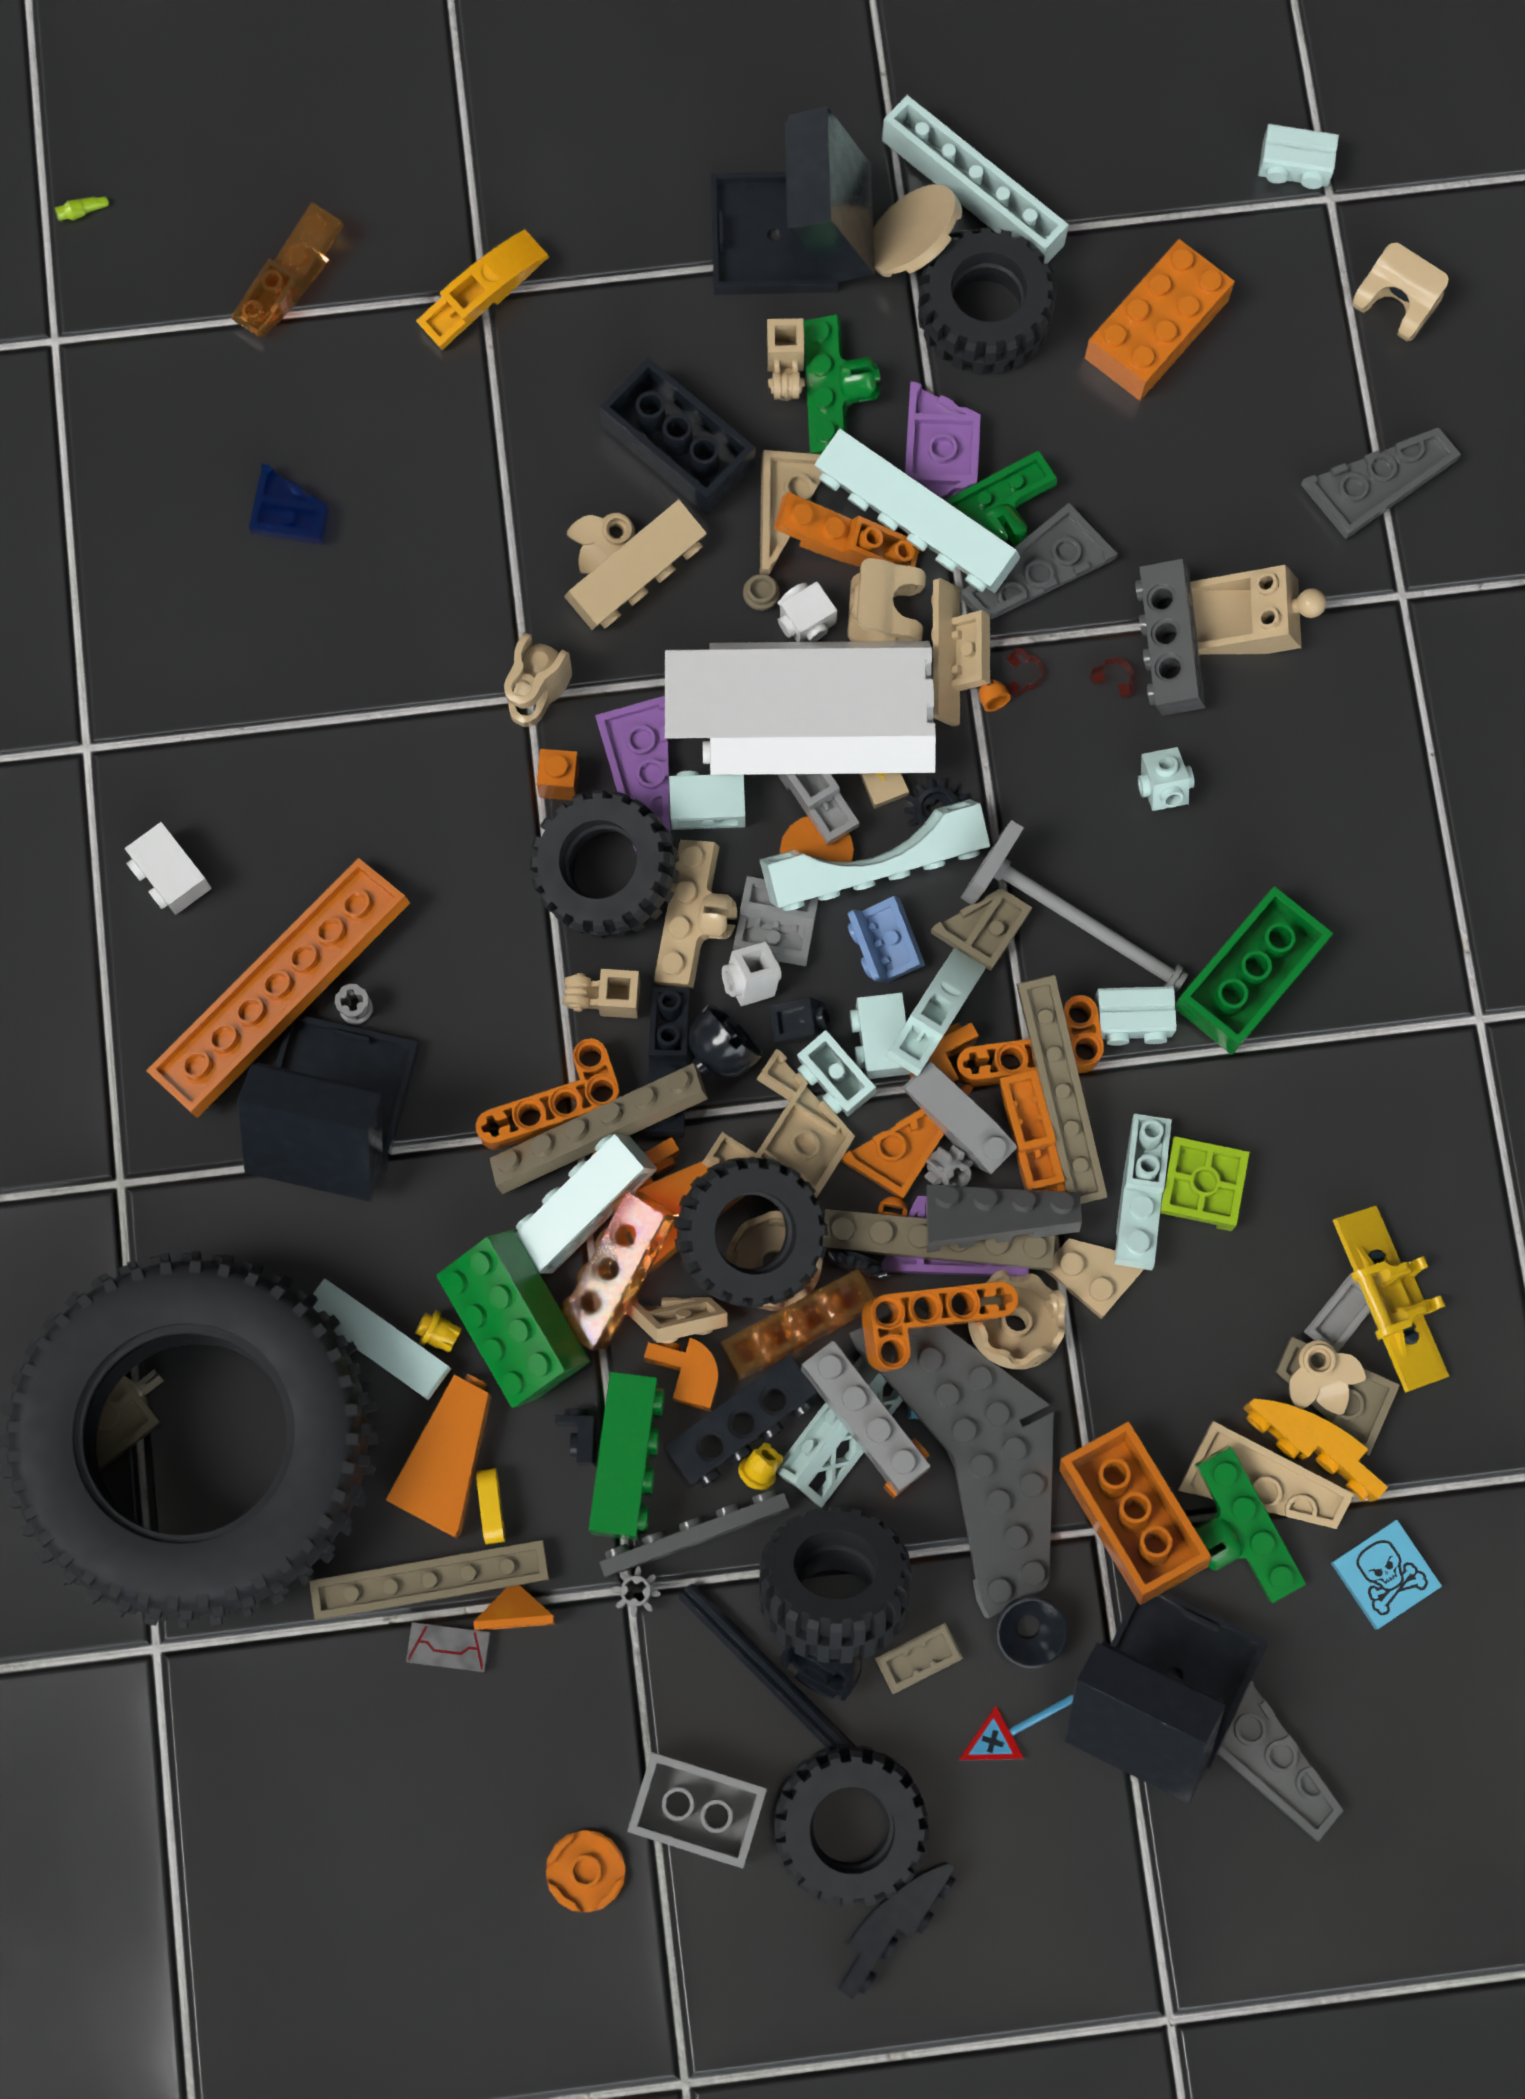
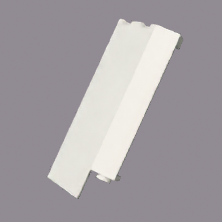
(805, 706)

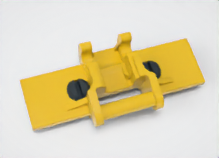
(1393, 1297)

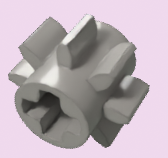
(949, 1167)
(647, 1592)

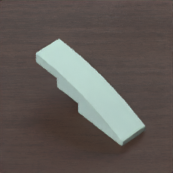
(382, 1341)

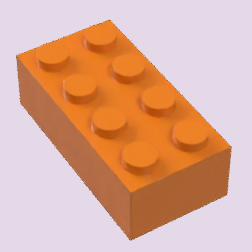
(1159, 319)
(1134, 1513)

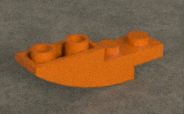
(840, 536)

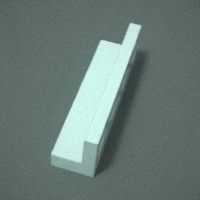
(817, 1444)

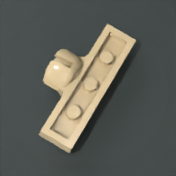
(692, 915)

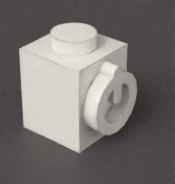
(806, 613)
(751, 974)

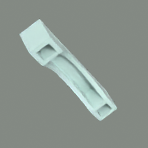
(946, 834)

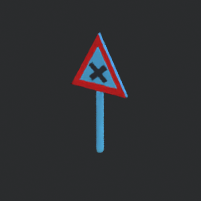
(996, 1741)

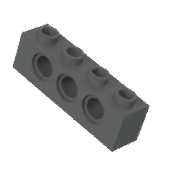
(1185, 690)

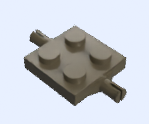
(126, 1418)

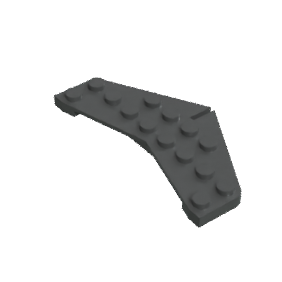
(997, 1461)

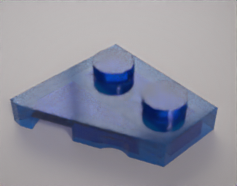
(286, 511)

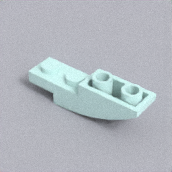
(935, 1011)
(1142, 1192)

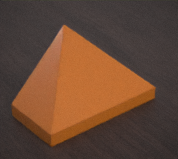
(513, 1610)

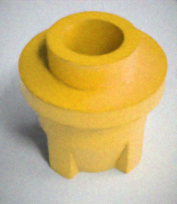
(437, 1331)
(760, 1467)

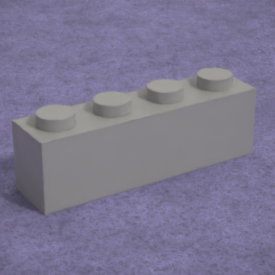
(865, 1417)

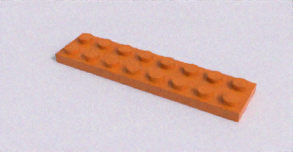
(277, 987)

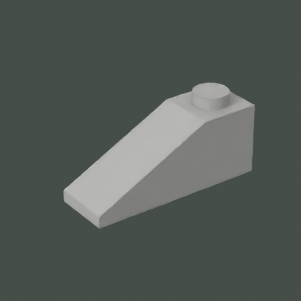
(960, 1118)

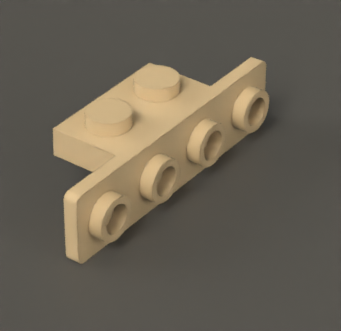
(959, 651)

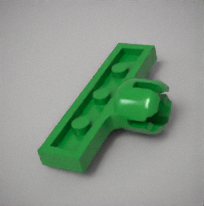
(832, 381)
(995, 499)
(1244, 1527)

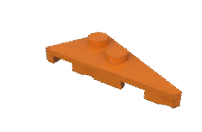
(899, 1154)

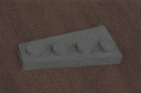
(1368, 487)
(1048, 559)
(977, 1214)
(1275, 1766)

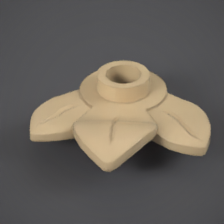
(596, 538)
(1326, 1383)

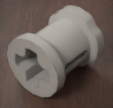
(364, 1007)

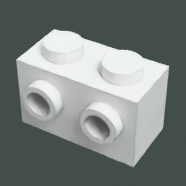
(167, 868)

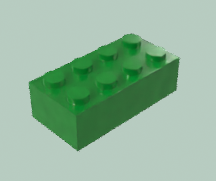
(1253, 970)
(512, 1318)
(624, 1456)

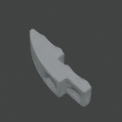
(822, 803)

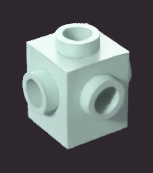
(1165, 786)

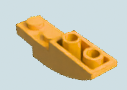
(480, 286)
(1305, 1432)

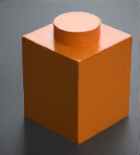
(557, 774)

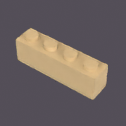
(635, 565)

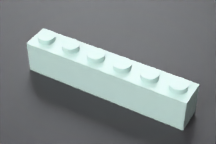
(972, 178)
(916, 511)

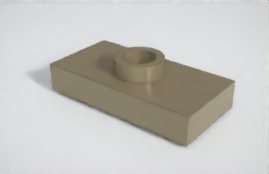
(918, 1658)

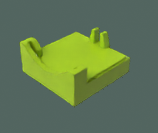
(1204, 1182)

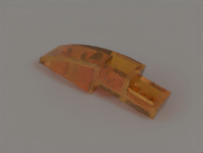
(290, 274)

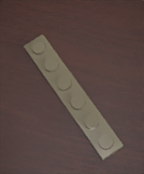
(1061, 1087)
(581, 1135)
(908, 1238)
(429, 1580)

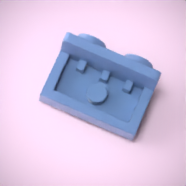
(885, 940)

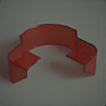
(1014, 661)
(1123, 688)

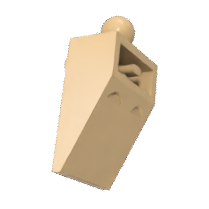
(1237, 608)

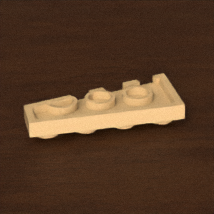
(1278, 1482)

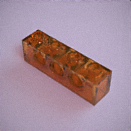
(635, 1260)
(797, 1325)

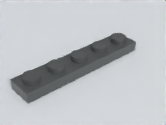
(693, 1533)

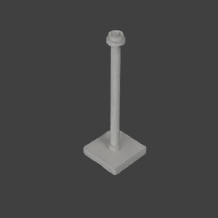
(997, 866)

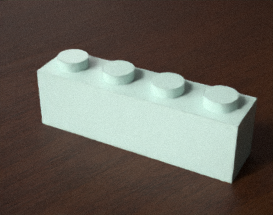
(583, 1202)

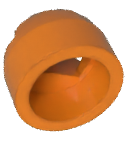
(993, 696)
(893, 1202)

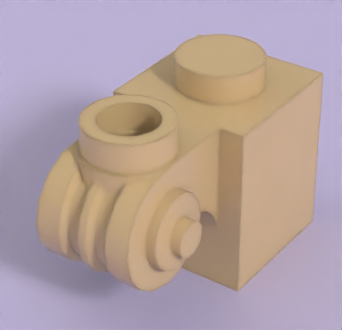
(785, 357)
(612, 995)

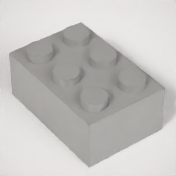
(697, 1810)

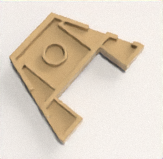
(803, 1138)

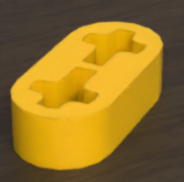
(490, 1506)

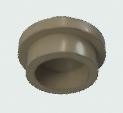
(761, 592)

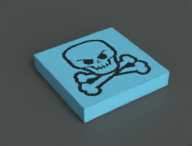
(1386, 1574)

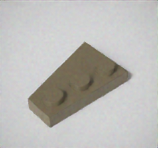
(1367, 1401)

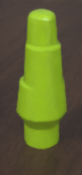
(78, 208)

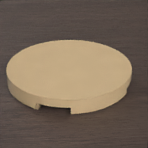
(915, 229)

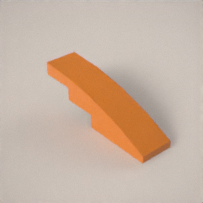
(1032, 1132)

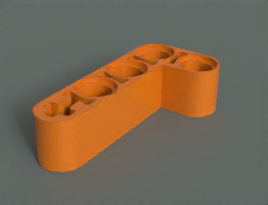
(1080, 1034)
(547, 1101)
(939, 1314)

